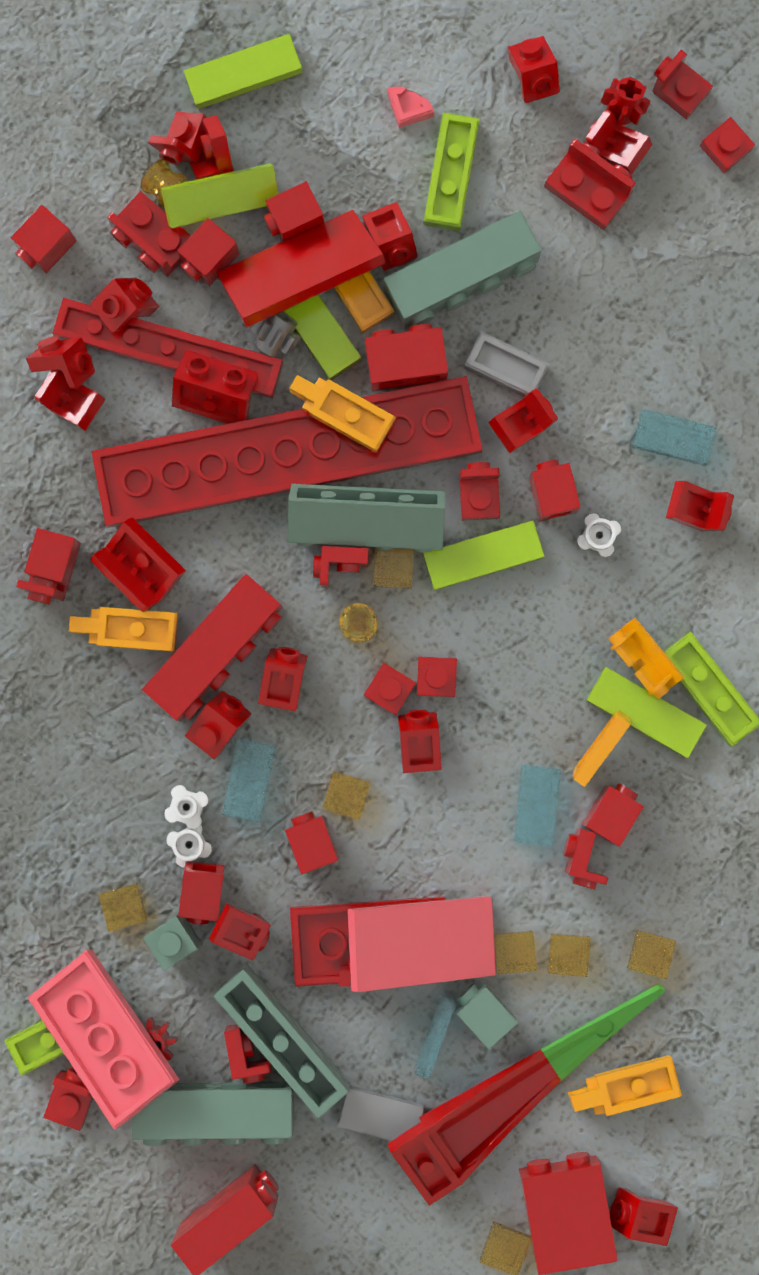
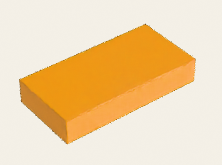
(365, 301)
(601, 748)

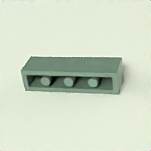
(462, 270)
(366, 517)
(282, 1041)
(218, 1112)

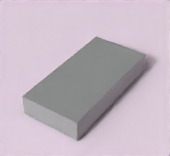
(506, 365)
(378, 1114)

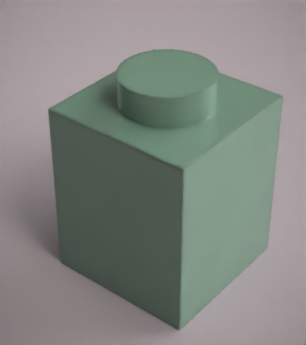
(172, 941)
(485, 1014)

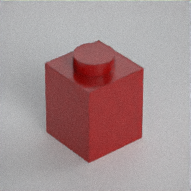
(292, 212)
(42, 240)
(207, 252)
(554, 490)
(52, 558)
(613, 813)
(311, 842)
(201, 892)

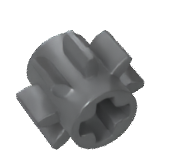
(276, 334)

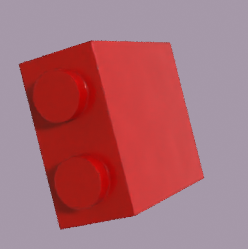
(567, 1213)
(226, 1219)

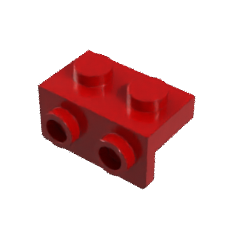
(138, 565)

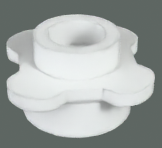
(608, 528)
(176, 811)
(178, 841)

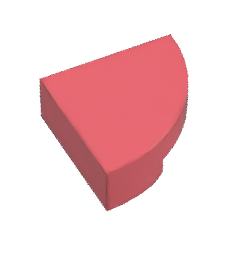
(409, 106)

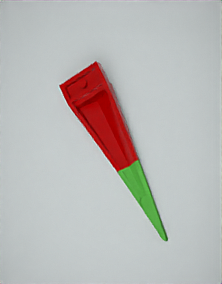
(467, 1128)

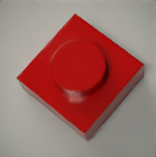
(727, 145)
(436, 677)
(389, 689)

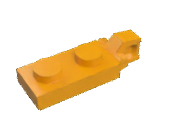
(344, 411)
(128, 628)
(628, 1087)

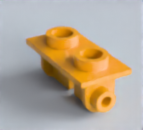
(646, 657)

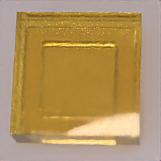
(393, 568)
(346, 795)
(123, 907)
(515, 952)
(568, 954)
(651, 954)
(505, 1249)

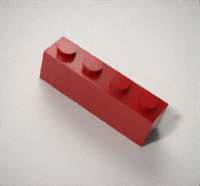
(213, 648)

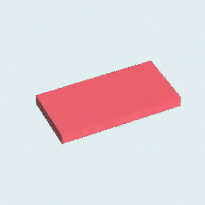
(421, 943)
(103, 1039)

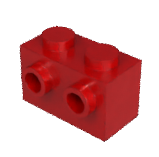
(406, 357)

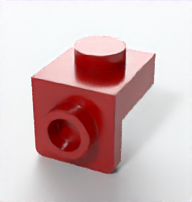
(535, 68)
(618, 143)
(122, 301)
(63, 354)
(73, 405)
(523, 420)
(699, 507)
(218, 724)
(578, 850)

